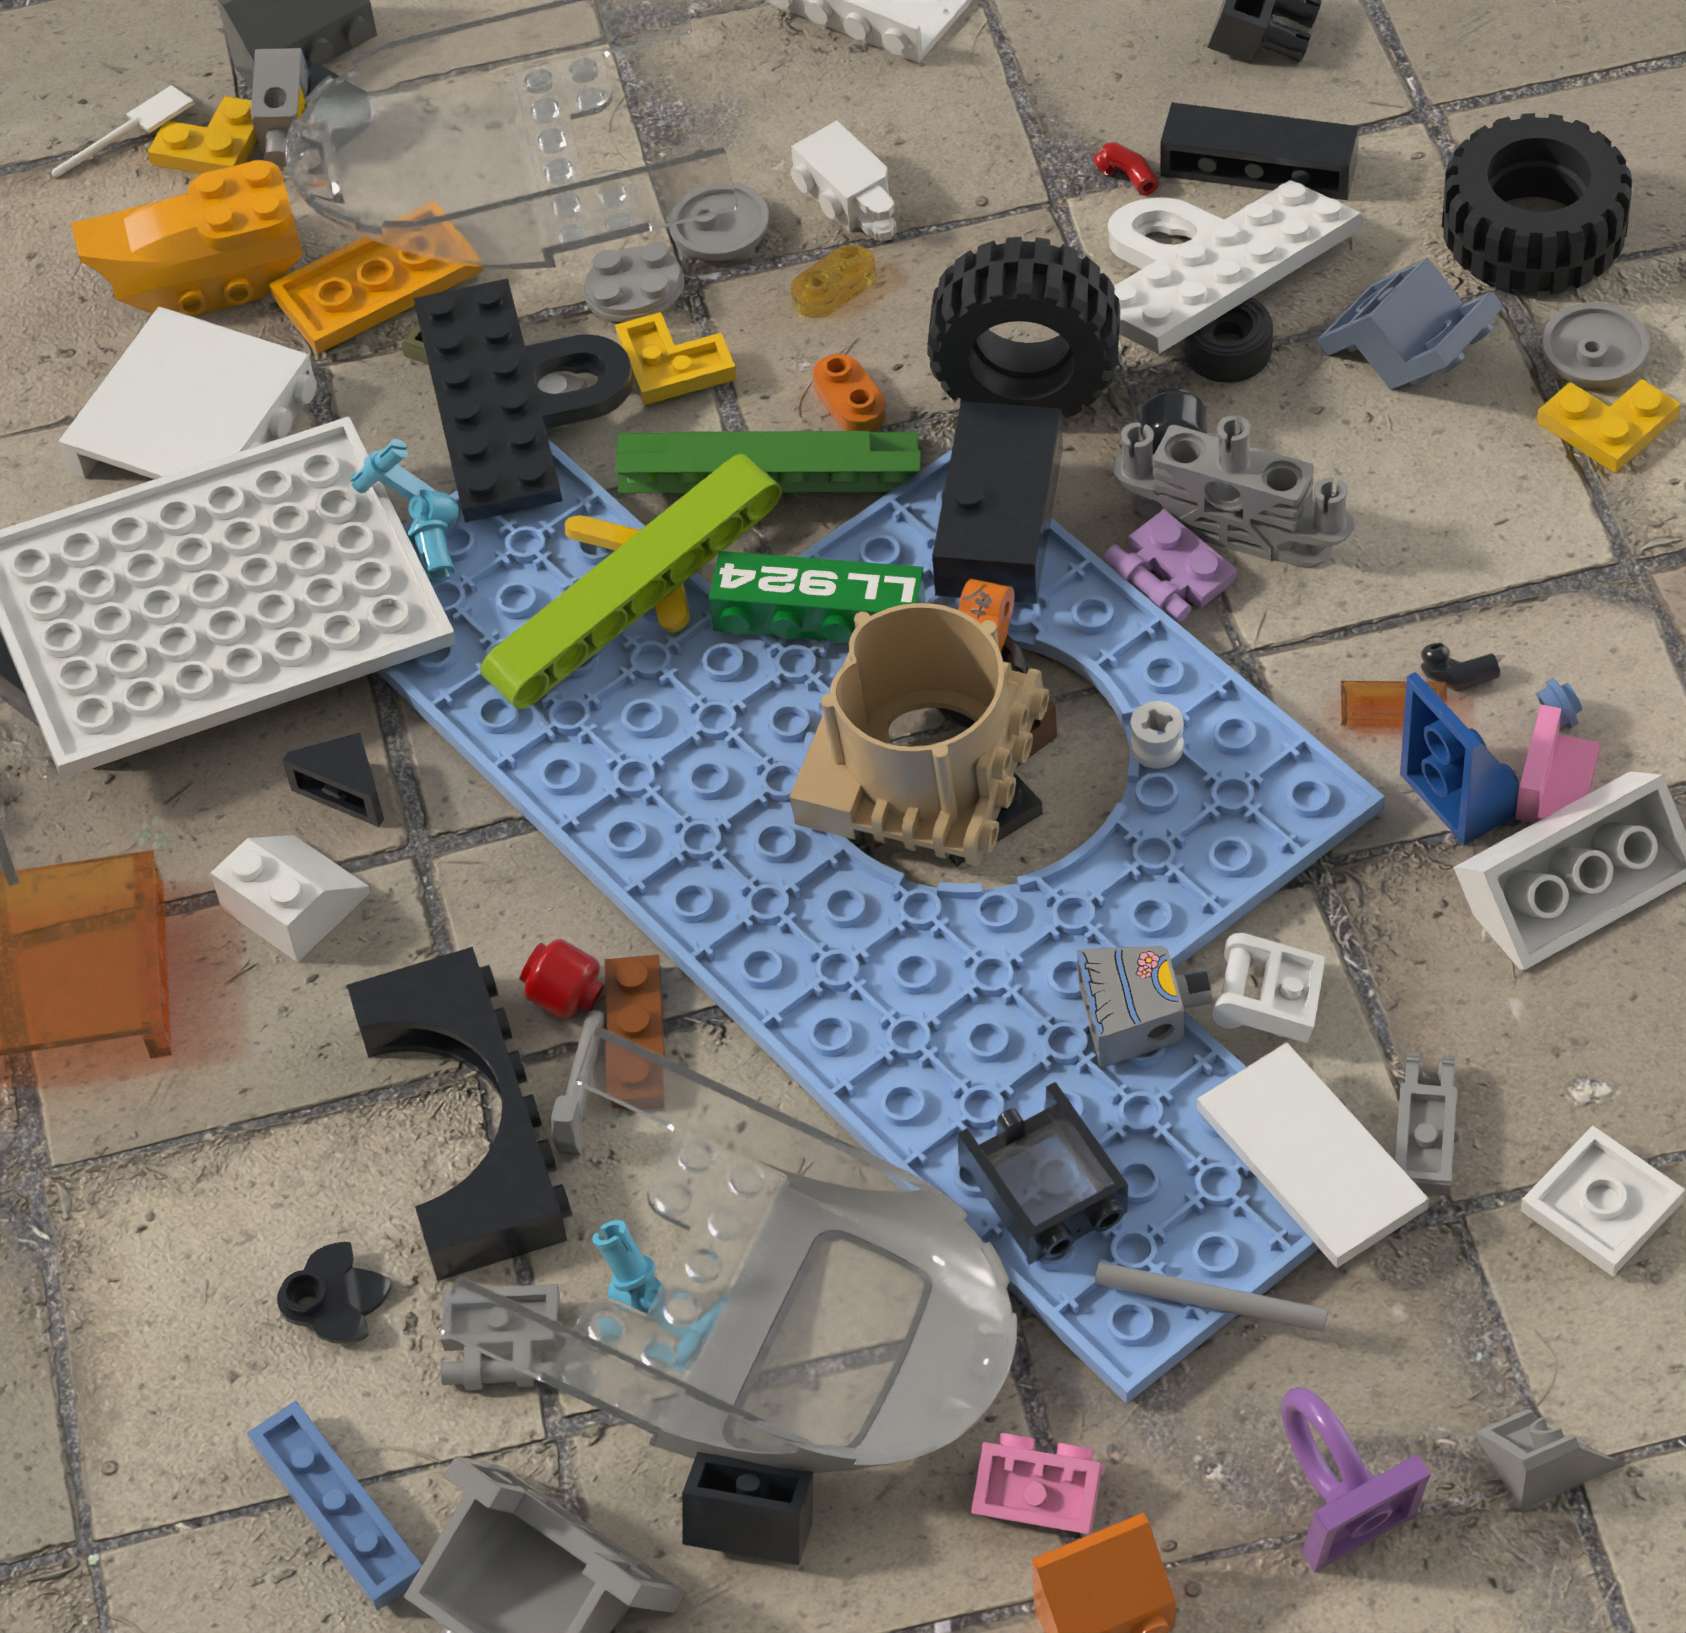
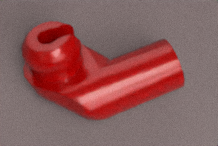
(1131, 162)

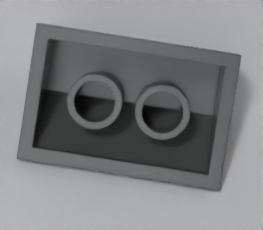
(316, 26)

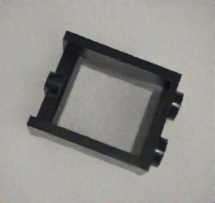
(1046, 1177)

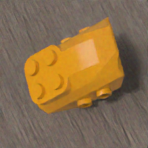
(200, 246)

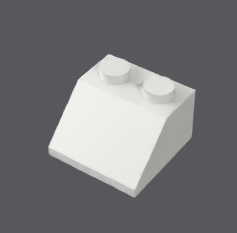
(286, 892)

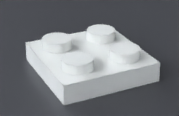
(1602, 1200)

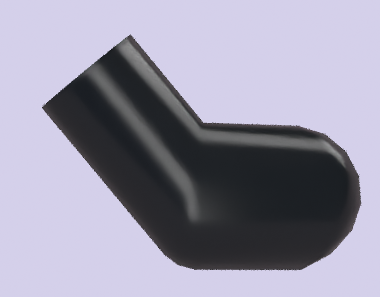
(1457, 674)

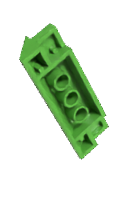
(792, 458)

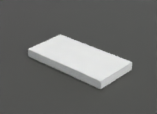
(1312, 1154)

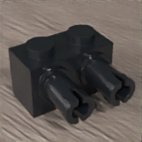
(1249, 27)
(747, 1508)

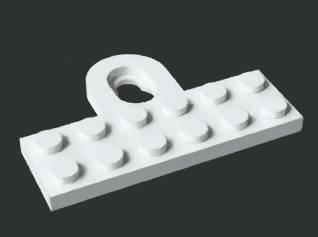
(1222, 263)

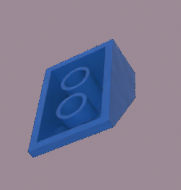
(1453, 766)

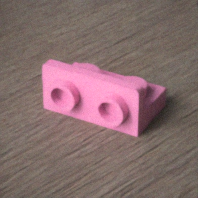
(1037, 1485)

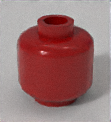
(561, 979)

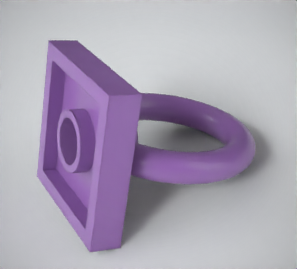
(1360, 1504)

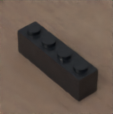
(1258, 150)

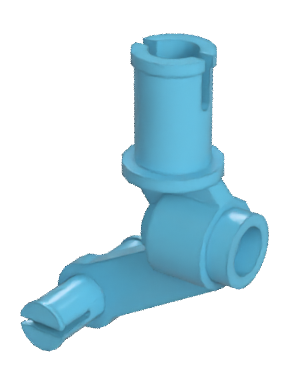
(429, 509)
(632, 1272)

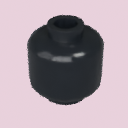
(1173, 408)

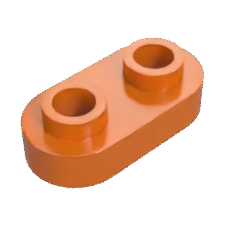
(842, 386)

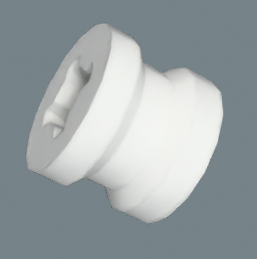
(1147, 745)

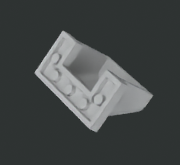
(528, 1564)

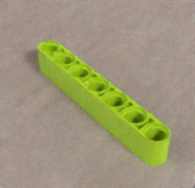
(630, 581)

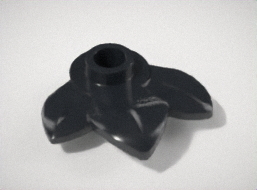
(340, 1293)

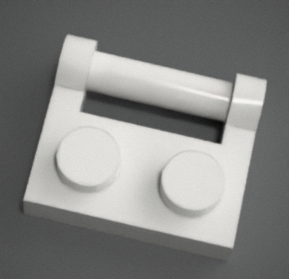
(1287, 991)

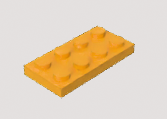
(359, 289)

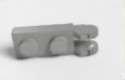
(1427, 1126)

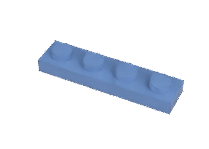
(336, 1504)

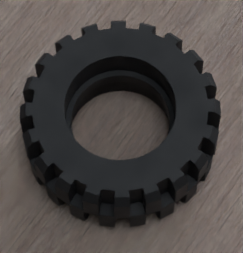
(1533, 247)
(1026, 285)

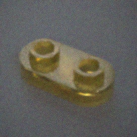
(833, 281)

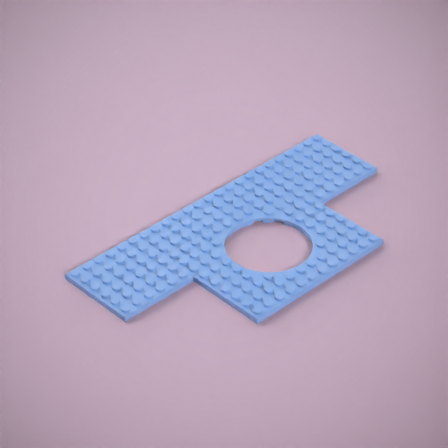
(898, 997)

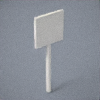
(147, 115)

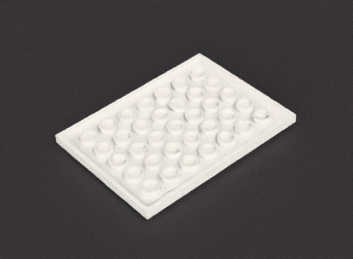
(211, 597)

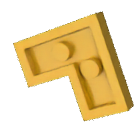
(206, 149)
(670, 369)
(1607, 432)

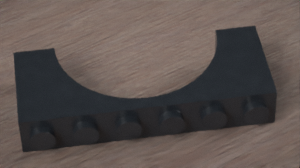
(508, 1198)

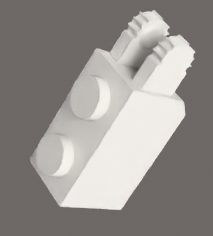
(845, 180)

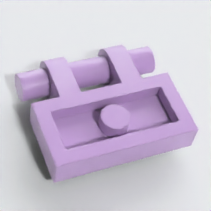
(1180, 558)

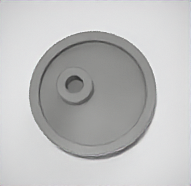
(726, 234)
(633, 282)
(1595, 345)

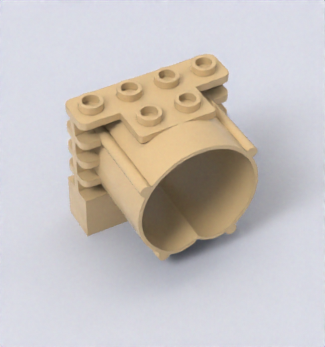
(926, 794)

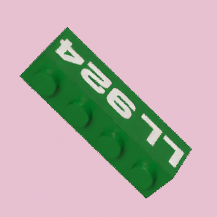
(805, 595)

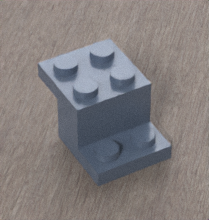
(1411, 325)

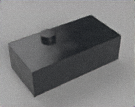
(998, 498)

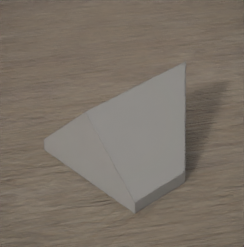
(1538, 1459)

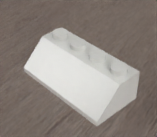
(1578, 868)

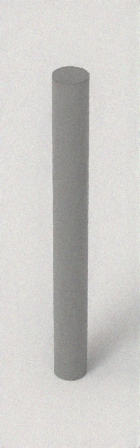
(1211, 1296)

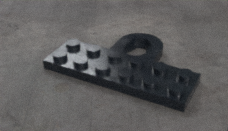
(491, 396)

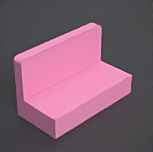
(1555, 769)

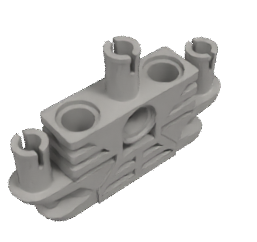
(1235, 492)

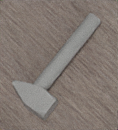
(569, 1109)

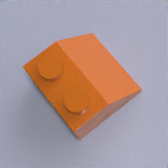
(1105, 1583)

